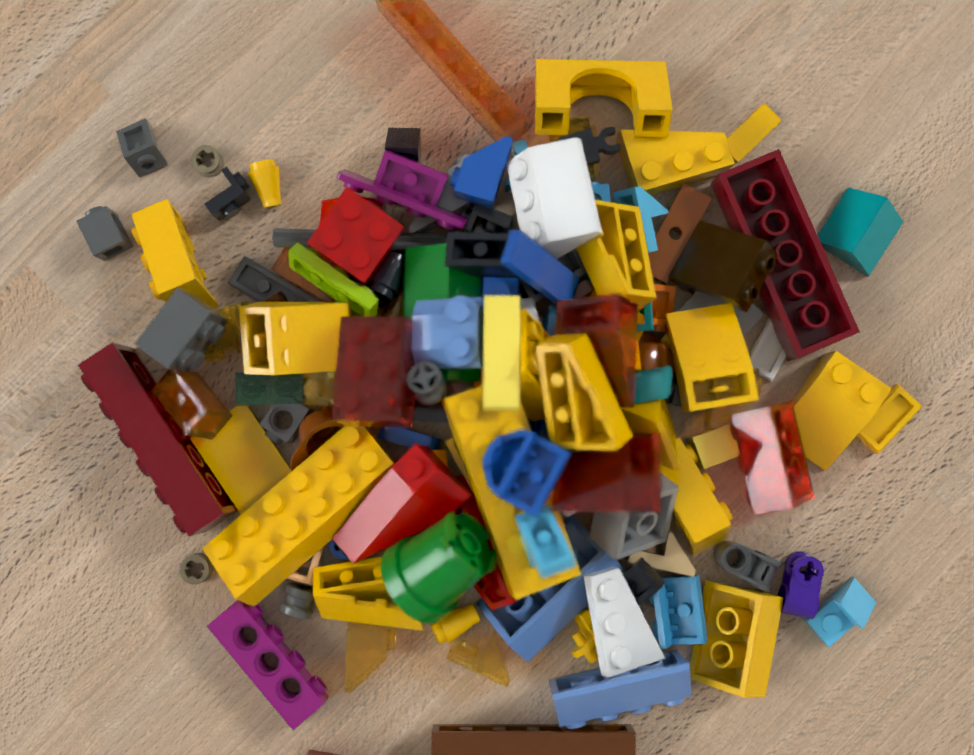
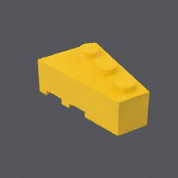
(695, 505)
(358, 595)

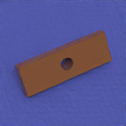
(683, 218)

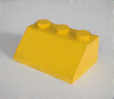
(740, 639)

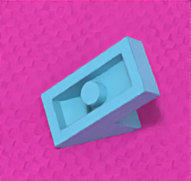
(648, 208)
(545, 543)
(841, 611)

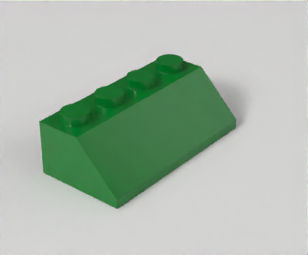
(429, 279)

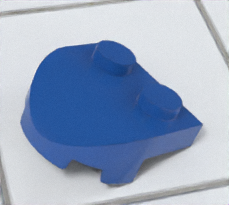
(523, 469)

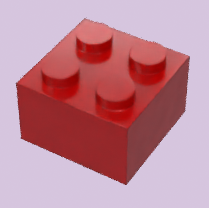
(355, 235)

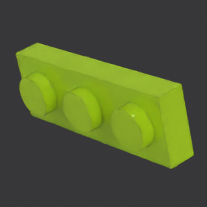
(332, 281)

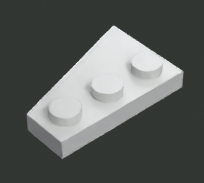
(618, 624)

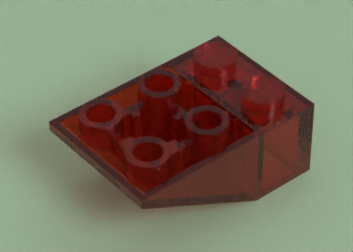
(612, 331)
(612, 479)

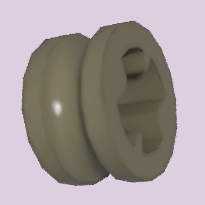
(213, 170)
(196, 558)

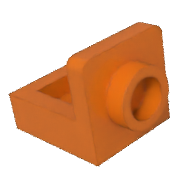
(662, 305)

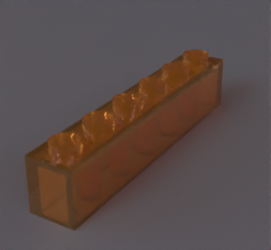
(455, 67)

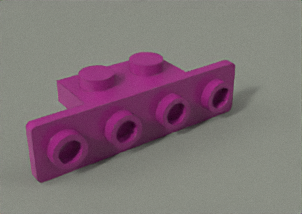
(409, 185)

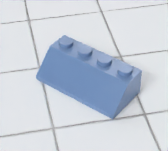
(543, 614)
(594, 696)

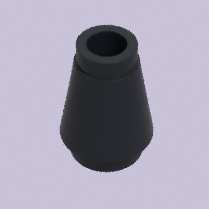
(387, 278)

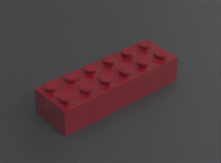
(802, 288)
(156, 438)

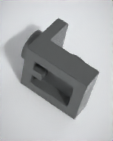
(141, 148)

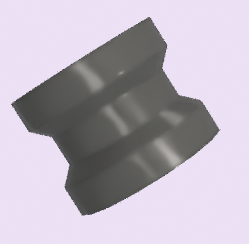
(419, 379)
(298, 601)

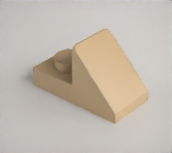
(670, 557)

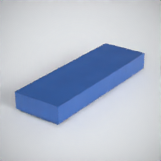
(538, 267)

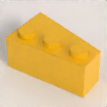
(670, 161)
(169, 253)
(619, 255)
(578, 396)

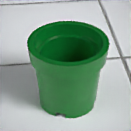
(437, 567)

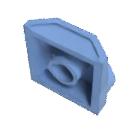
(449, 332)

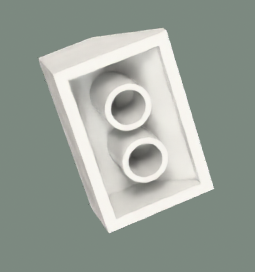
(554, 196)

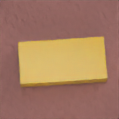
(889, 419)

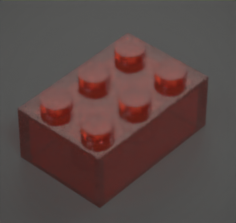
(373, 373)
(772, 458)

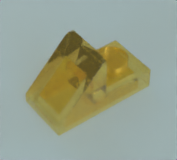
(489, 664)

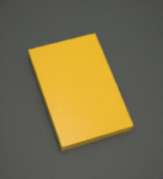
(243, 458)

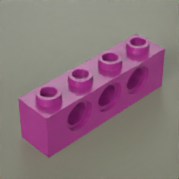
(292, 706)

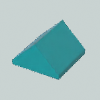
(860, 229)

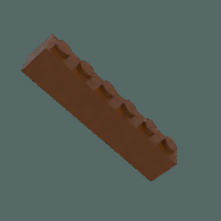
(533, 739)

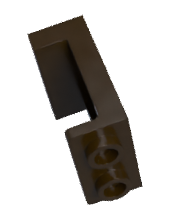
(724, 265)

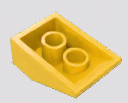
(835, 407)

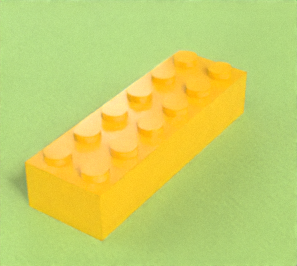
(473, 433)
(298, 514)

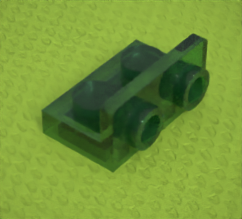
(268, 389)

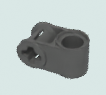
(751, 565)

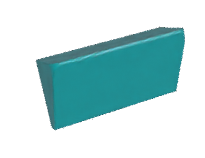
(653, 384)

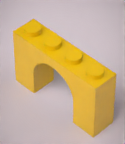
(636, 83)

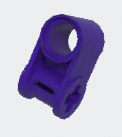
(801, 589)

